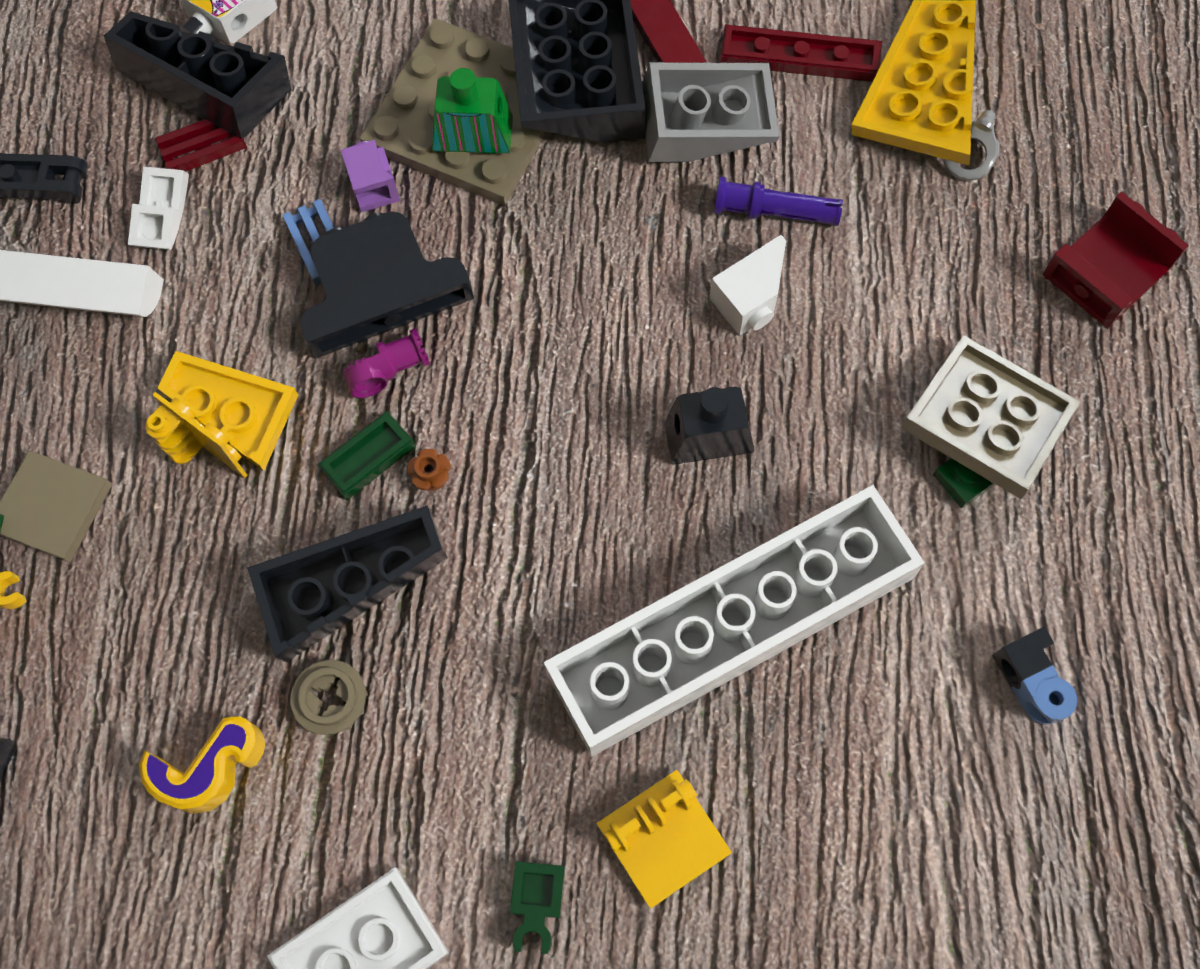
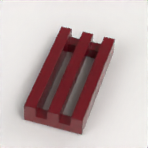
(199, 138)

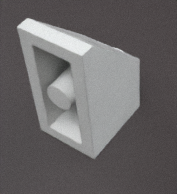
(750, 287)

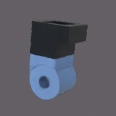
(1035, 680)

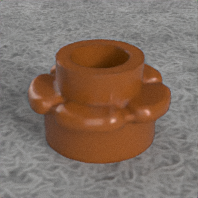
(436, 478)

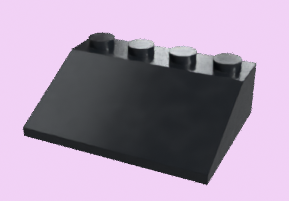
(578, 68)

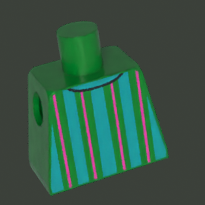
(471, 115)

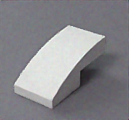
(160, 208)

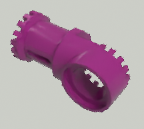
(372, 373)

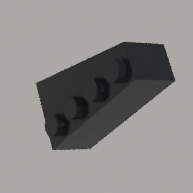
(199, 74)
(336, 580)

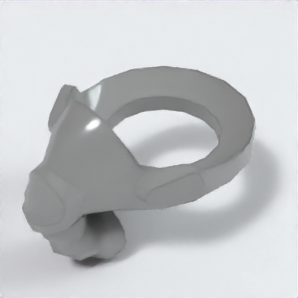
(982, 131)

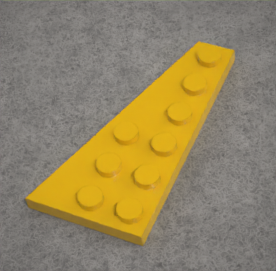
(925, 83)

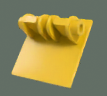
(183, 436)
(664, 838)

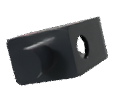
(708, 426)

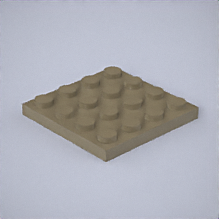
(407, 114)

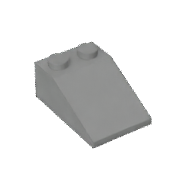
(707, 109)

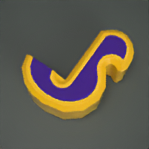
(210, 774)

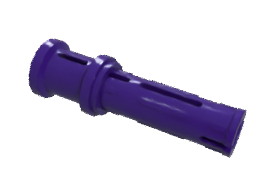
(757, 200)

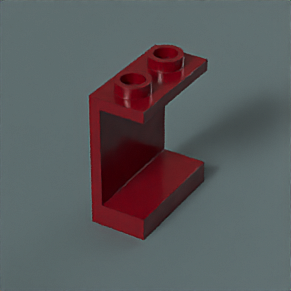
(1115, 260)

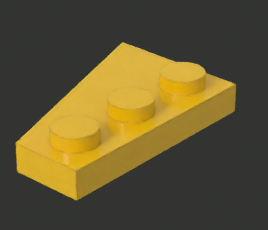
(235, 402)

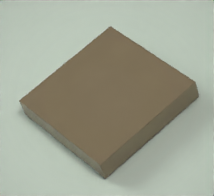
(51, 505)

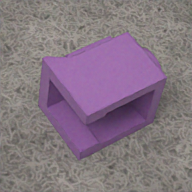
(370, 175)

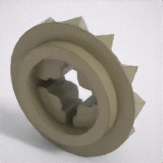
(322, 677)

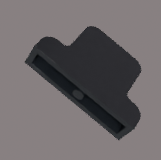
(377, 283)

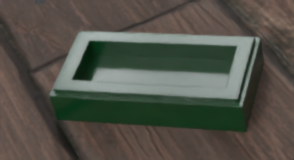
(366, 455)

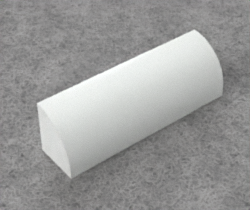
(79, 283)

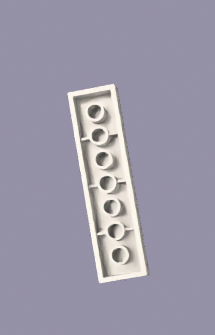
(732, 619)

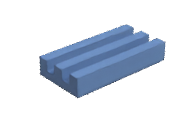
(305, 216)

